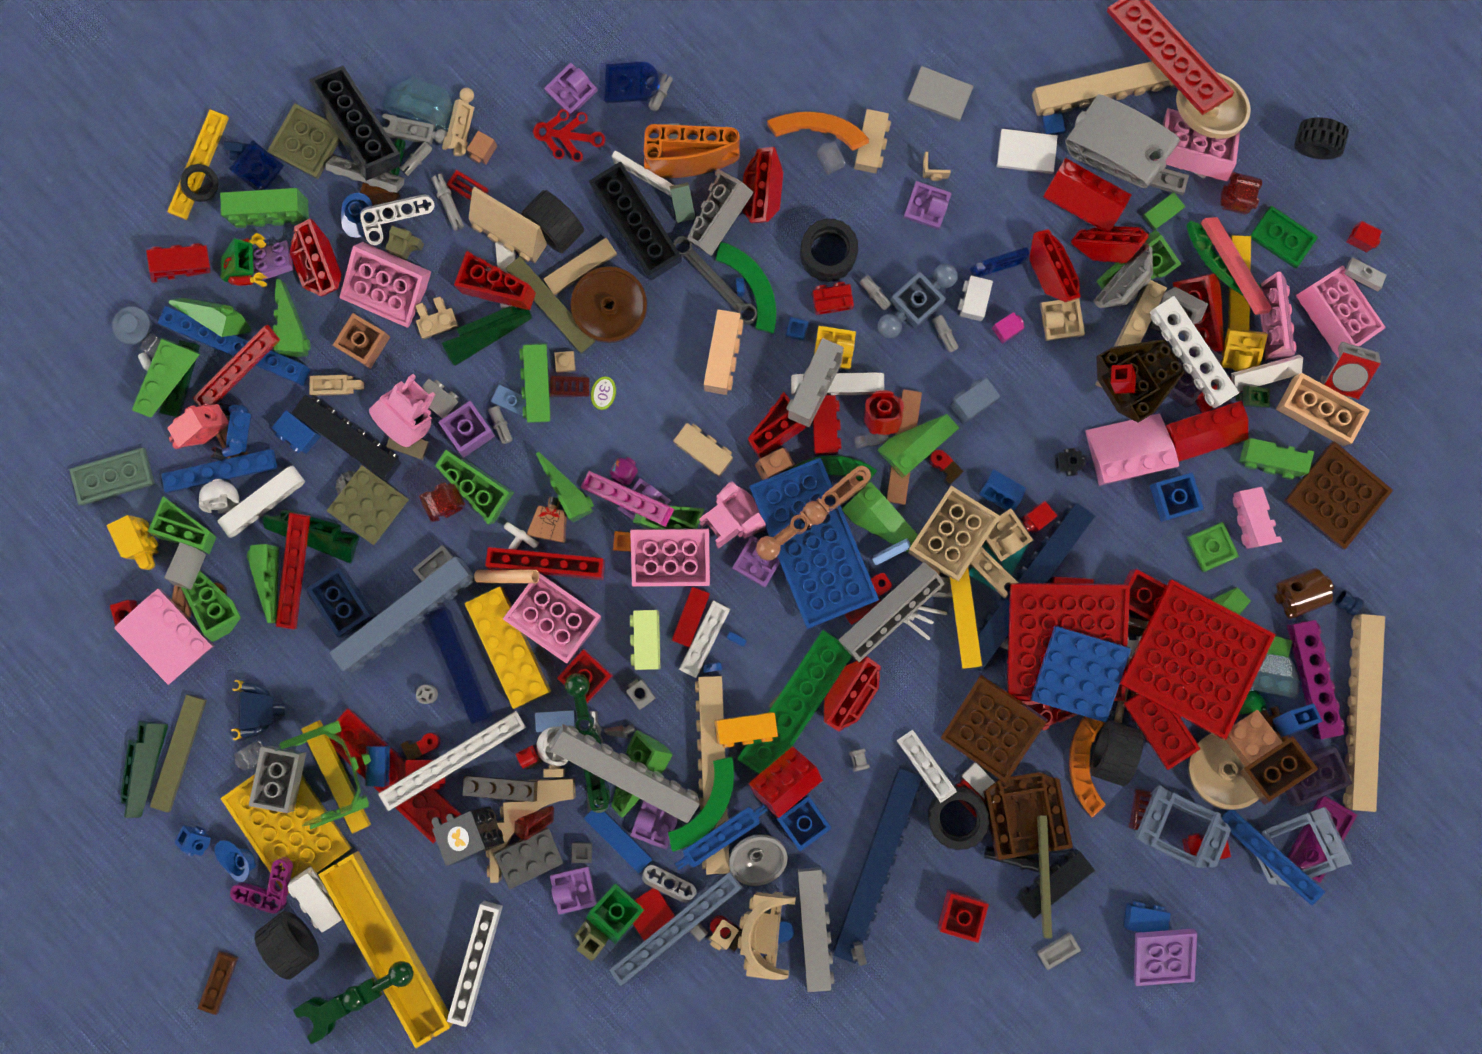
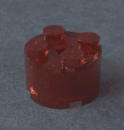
(1241, 193)
(442, 502)

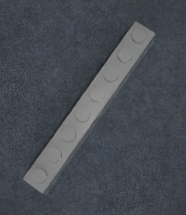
(625, 773)

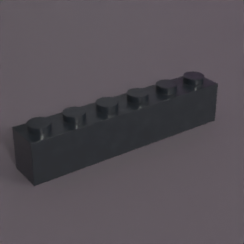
(347, 438)

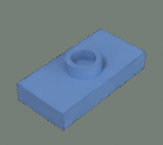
(509, 400)

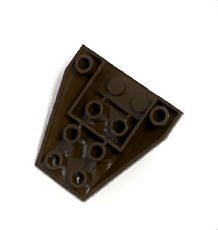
(1155, 371)

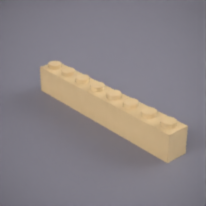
(1113, 84)

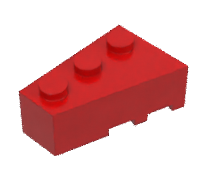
(178, 261)
(774, 429)

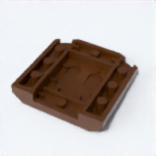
(1015, 810)

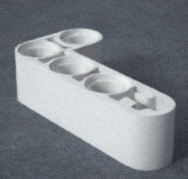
(398, 214)

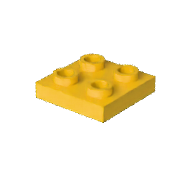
(841, 337)
(1243, 349)

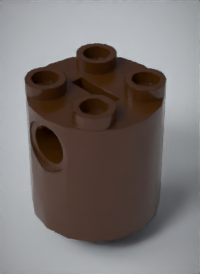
(1304, 592)

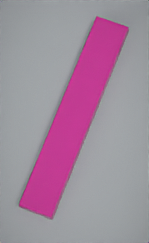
(627, 498)

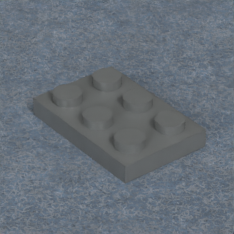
(528, 858)

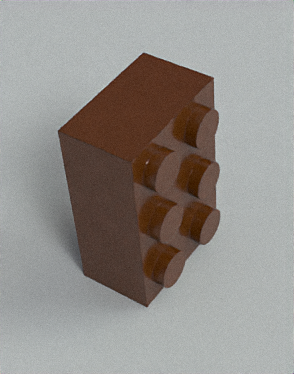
(1278, 770)

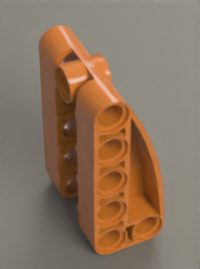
(686, 156)

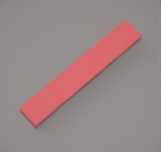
(1236, 266)

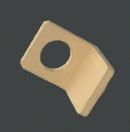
(935, 175)
(717, 941)

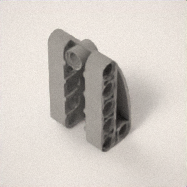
(1121, 141)

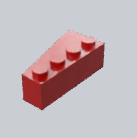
(491, 283)

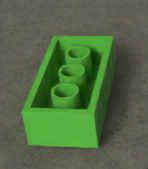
(264, 207)

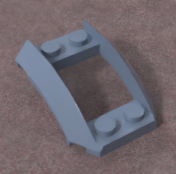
(1155, 818)
(1327, 835)

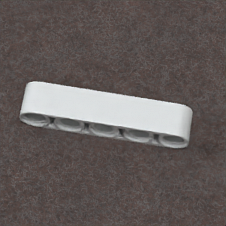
(848, 383)
(261, 501)

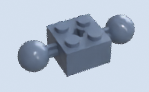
(918, 288)

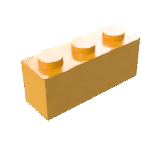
(746, 729)

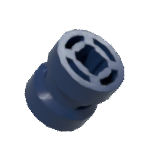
(1350, 604)

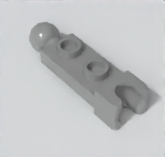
(412, 130)

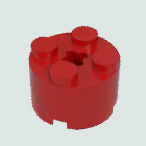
(883, 413)

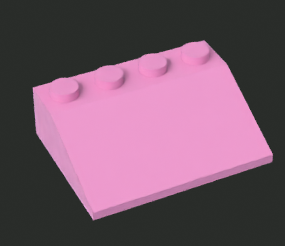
(1198, 152)
(384, 284)
(1340, 310)
(1278, 321)
(1131, 449)
(670, 557)
(552, 618)
(164, 636)

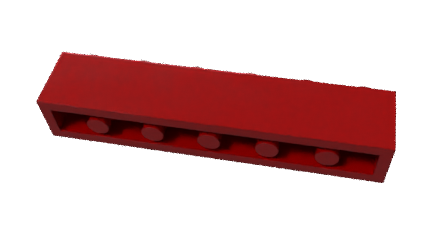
(546, 563)

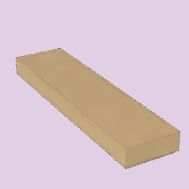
(580, 266)

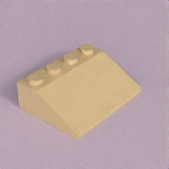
(506, 225)
(954, 534)

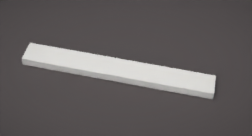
(451, 761)

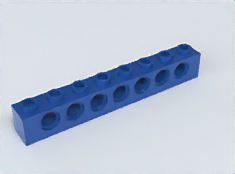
(232, 345)

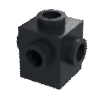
(1063, 464)

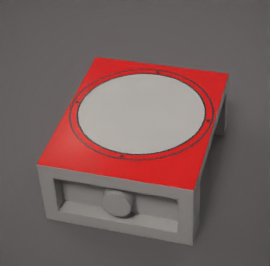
(1352, 370)

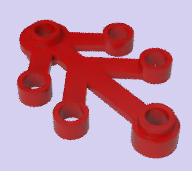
(566, 135)

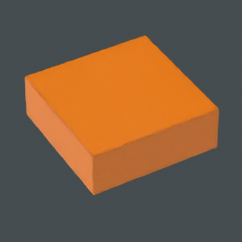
(622, 541)

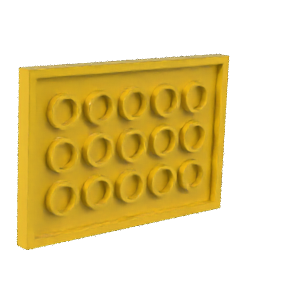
(282, 834)

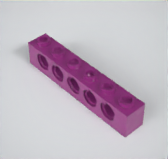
(1307, 672)

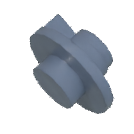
(131, 325)

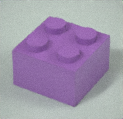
(466, 429)

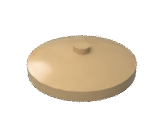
(1221, 121)
(1217, 775)

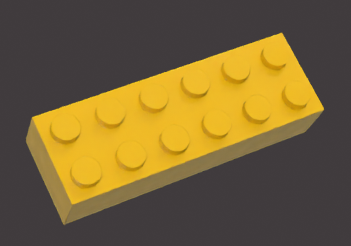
(507, 648)

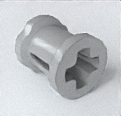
(859, 760)

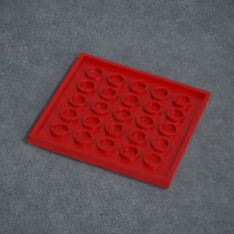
(1038, 607)
(1197, 659)

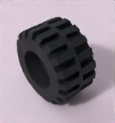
(1321, 138)

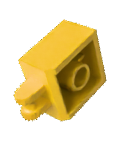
(134, 540)

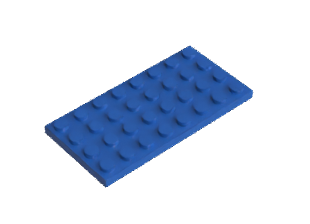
(823, 561)

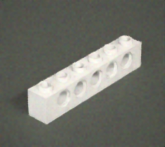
(1204, 355)

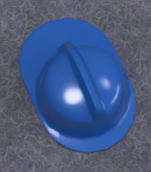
(351, 211)
(235, 860)

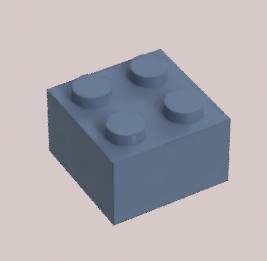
(978, 398)

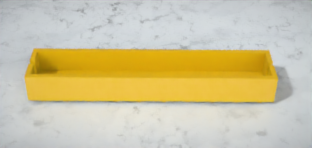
(383, 944)

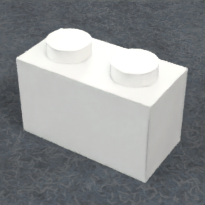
(975, 298)

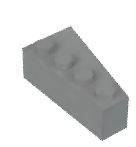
(719, 211)
(815, 382)

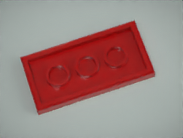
(1162, 730)

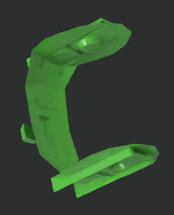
(358, 802)

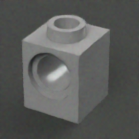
(649, 696)

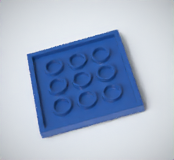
(1080, 673)

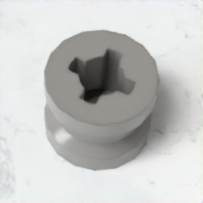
(423, 695)

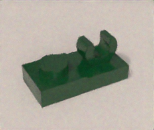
(1254, 397)

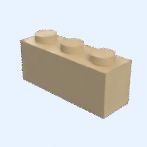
(874, 127)
(703, 449)

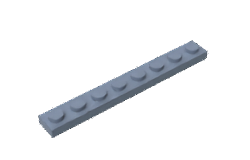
(675, 929)

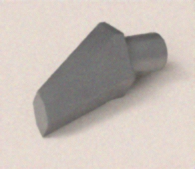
(619, 731)

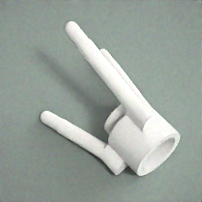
(915, 615)

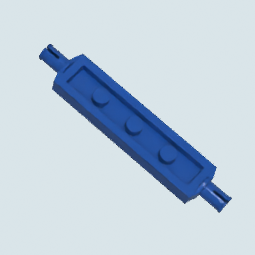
(721, 836)

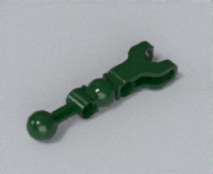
(577, 686)
(326, 1012)

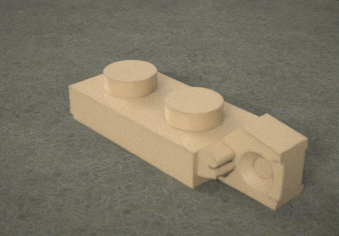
(333, 385)

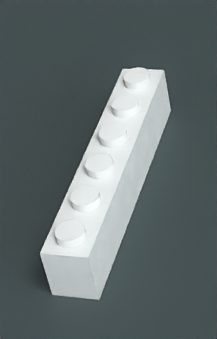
(474, 963)

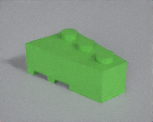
(1275, 459)
(178, 527)

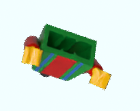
(238, 262)

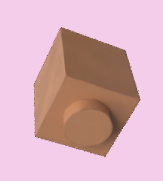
(481, 148)

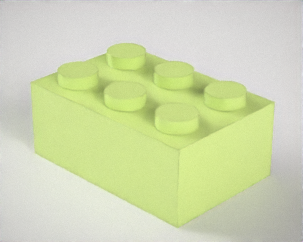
(645, 639)

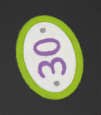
(603, 393)

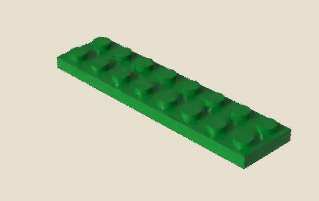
(799, 700)

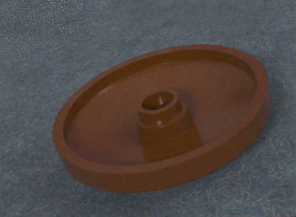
(604, 288)

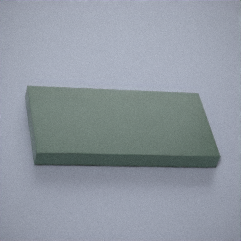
(112, 476)

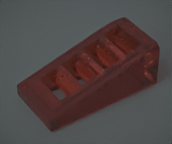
(569, 393)
(1135, 808)
(533, 823)

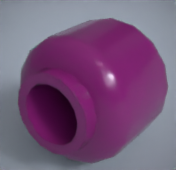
(623, 471)

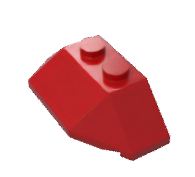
(765, 179)
(1110, 246)
(314, 259)
(1054, 267)
(851, 693)

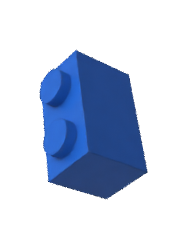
(296, 432)
(1297, 720)
(1146, 919)

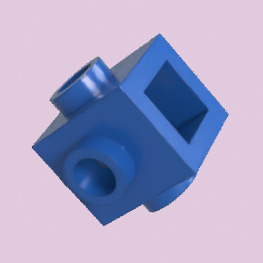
(192, 840)

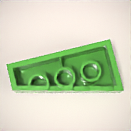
(536, 382)
(479, 488)

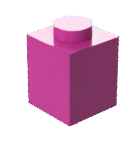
(1008, 327)

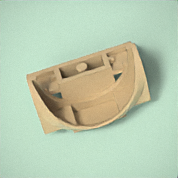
(761, 935)

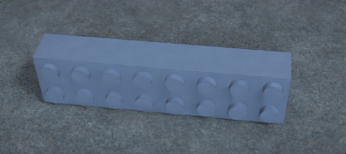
(402, 615)

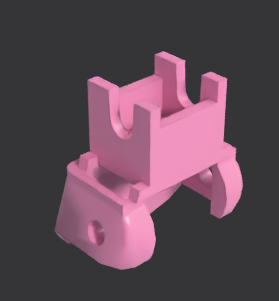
(399, 408)
(733, 515)

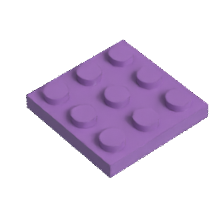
(1165, 957)

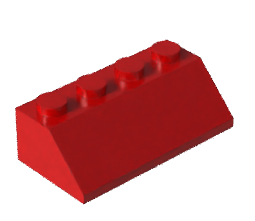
(1087, 195)
(1209, 431)

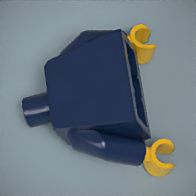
(255, 709)

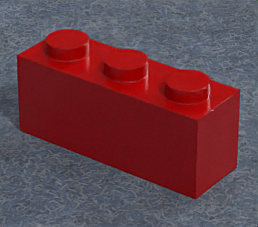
(826, 427)

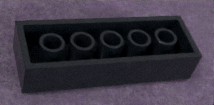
(354, 122)
(635, 221)

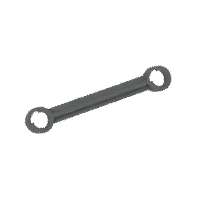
(715, 280)

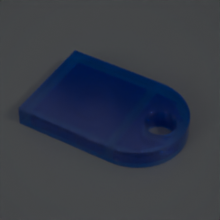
(628, 82)
(1000, 262)

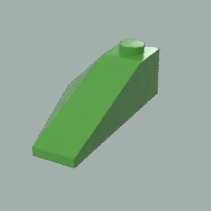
(1163, 260)
(216, 317)
(878, 516)

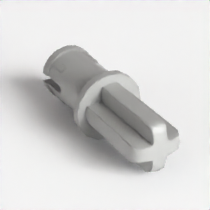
(657, 99)
(416, 158)
(875, 292)
(945, 333)
(500, 425)

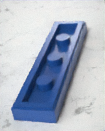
(618, 839)

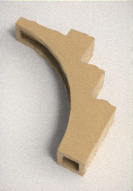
(548, 792)

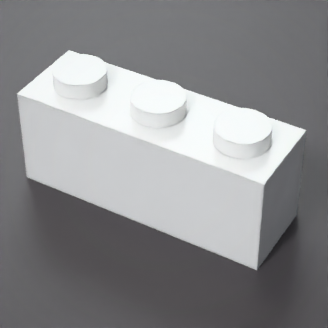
(314, 899)

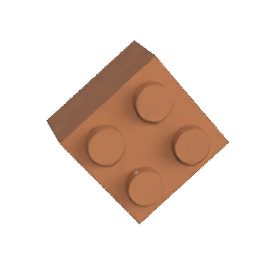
(361, 340)
(1252, 738)

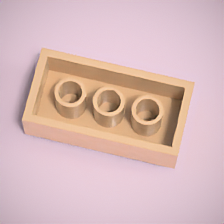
(722, 350)
(1322, 409)

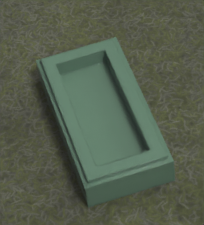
(682, 202)

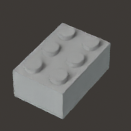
(277, 779)

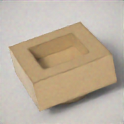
(565, 361)
(554, 771)

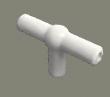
(520, 536)

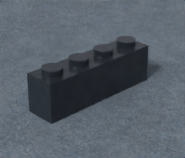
(1063, 878)

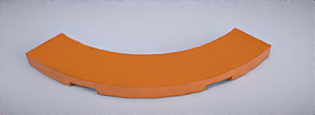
(819, 122)
(1080, 765)

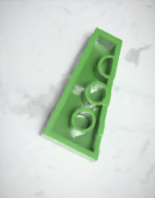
(164, 373)

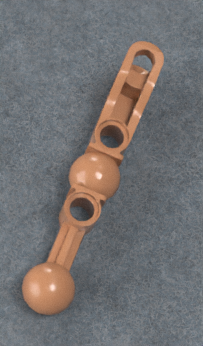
(814, 512)

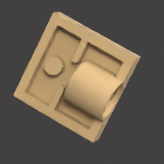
(1062, 319)
(1007, 536)

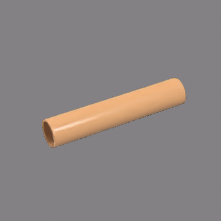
(506, 576)

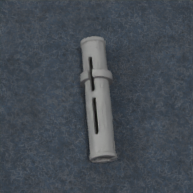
(444, 195)

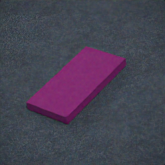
(1307, 849)

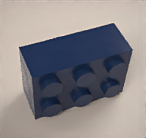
(340, 602)

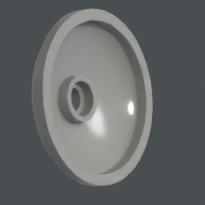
(758, 867)

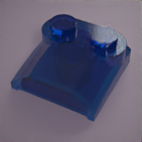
(256, 167)

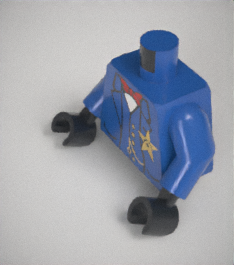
(237, 431)

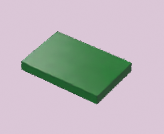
(1283, 237)

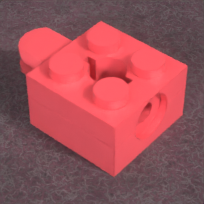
(197, 425)

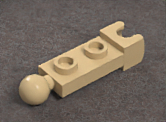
(460, 123)
(992, 572)

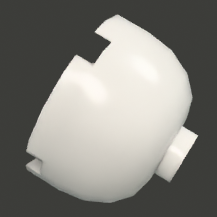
(218, 496)
(543, 747)

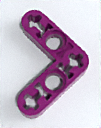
(271, 893)

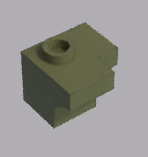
(402, 243)
(590, 940)

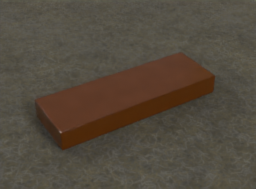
(218, 982)

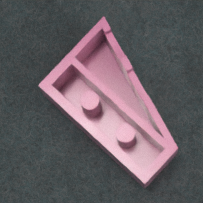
(1254, 518)

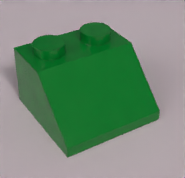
(614, 913)

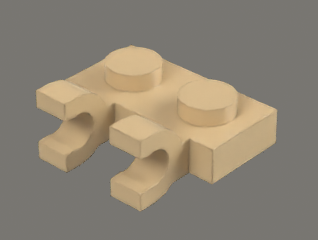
(435, 323)

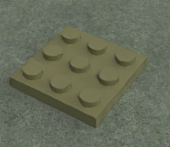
(305, 141)
(367, 505)

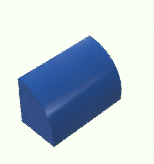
(1002, 491)
(379, 768)

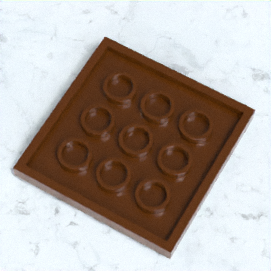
(1338, 495)
(993, 728)

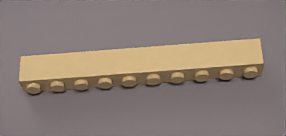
(710, 708)
(1364, 711)

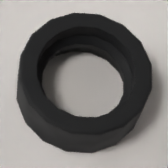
(199, 168)

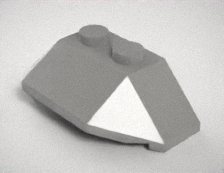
(1128, 280)

